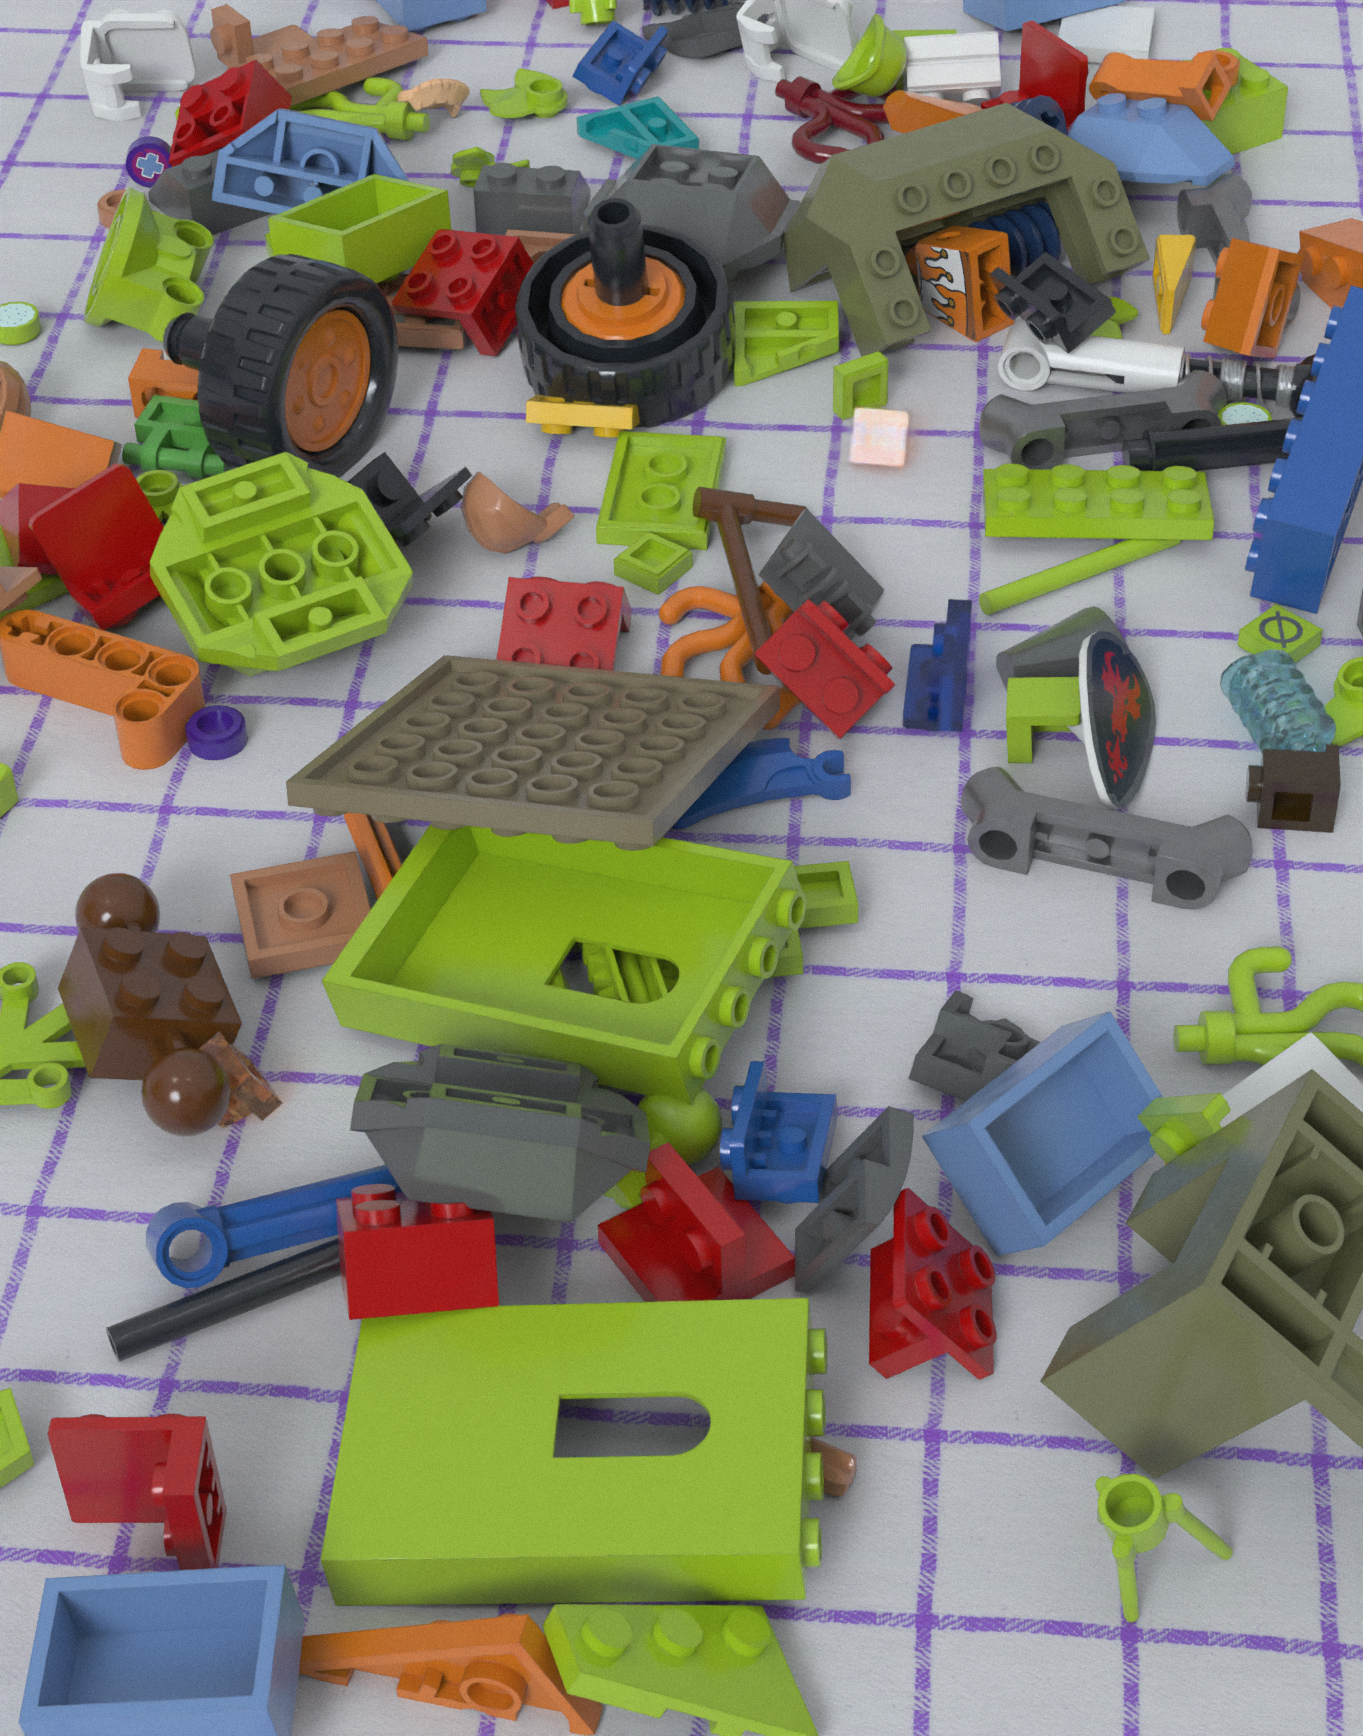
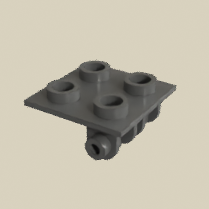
(819, 568)

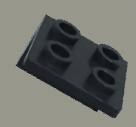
(398, 503)

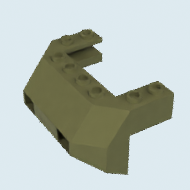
(891, 193)

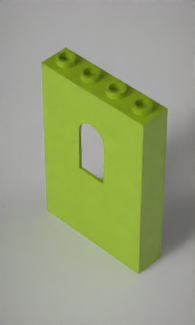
(486, 919)
(456, 1482)

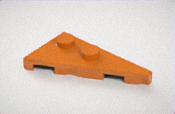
(456, 1665)

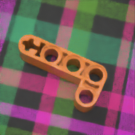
(138, 683)

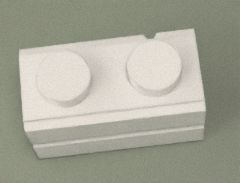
(954, 66)

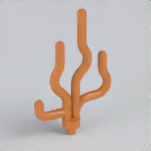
(722, 637)

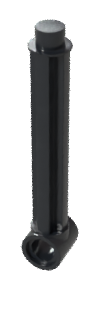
(1208, 446)

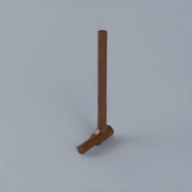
(730, 512)

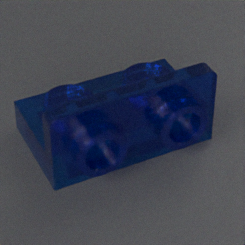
(940, 673)

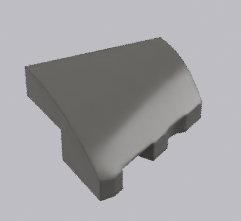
(702, 32)
(1055, 649)
(966, 1051)

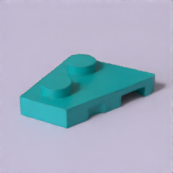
(636, 127)

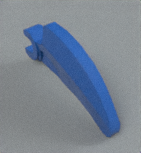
(770, 772)

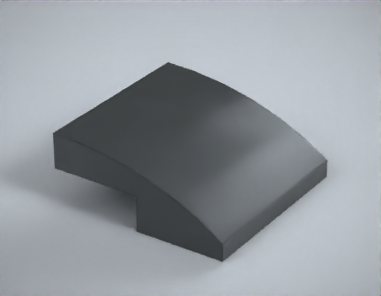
(854, 1197)

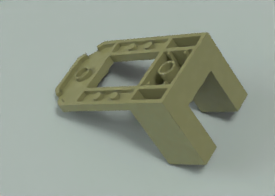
(1255, 1295)

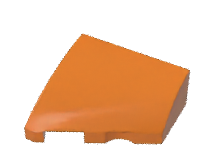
(915, 111)

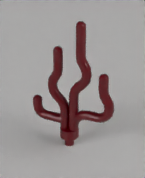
(830, 108)

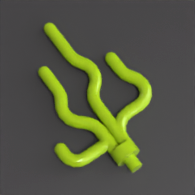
(388, 115)
(1262, 1036)

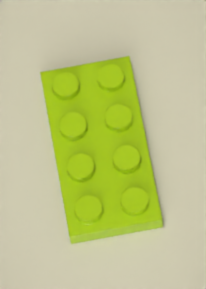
(1097, 503)

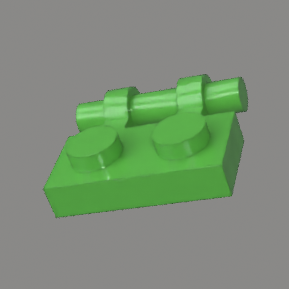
(169, 425)

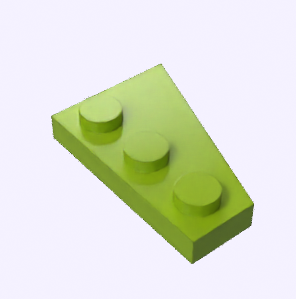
(680, 1658)

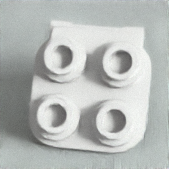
(809, 27)
(133, 55)

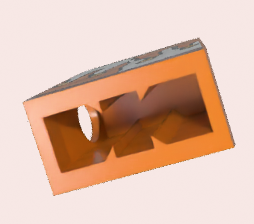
(957, 281)

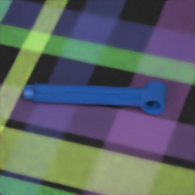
(252, 1225)

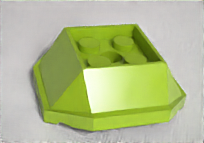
(277, 566)

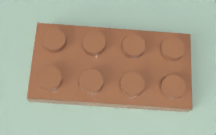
(341, 57)

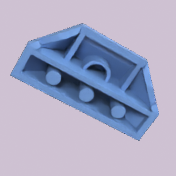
(1152, 140)
(298, 159)

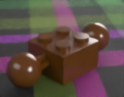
(148, 1005)

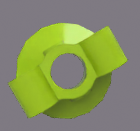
(147, 268)

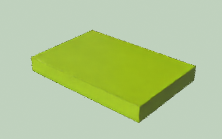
(655, 488)

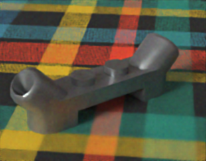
(1215, 218)
(1048, 432)
(1176, 858)

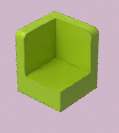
(1039, 706)

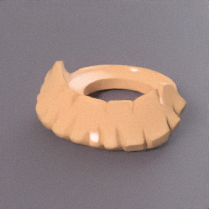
(437, 94)

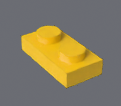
(560, 416)

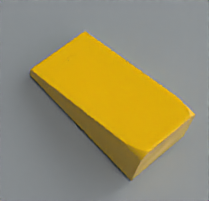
(1172, 276)

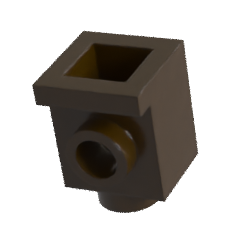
(1295, 789)

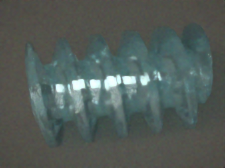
(1277, 703)

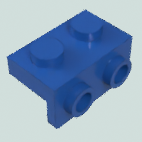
(620, 62)
(777, 1141)

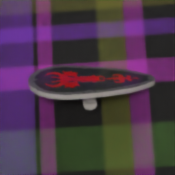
(1115, 717)

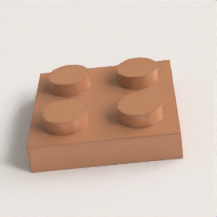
(299, 912)

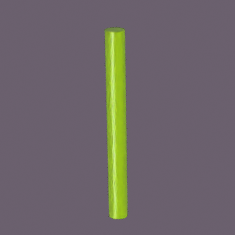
(1070, 573)

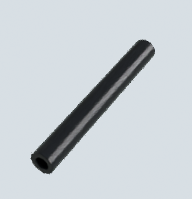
(224, 1301)

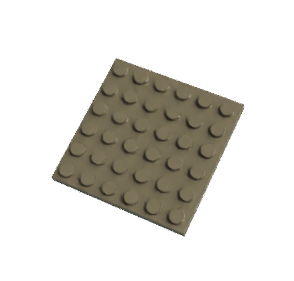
(538, 750)

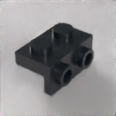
(1052, 302)

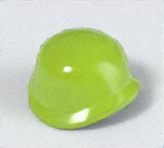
(874, 62)

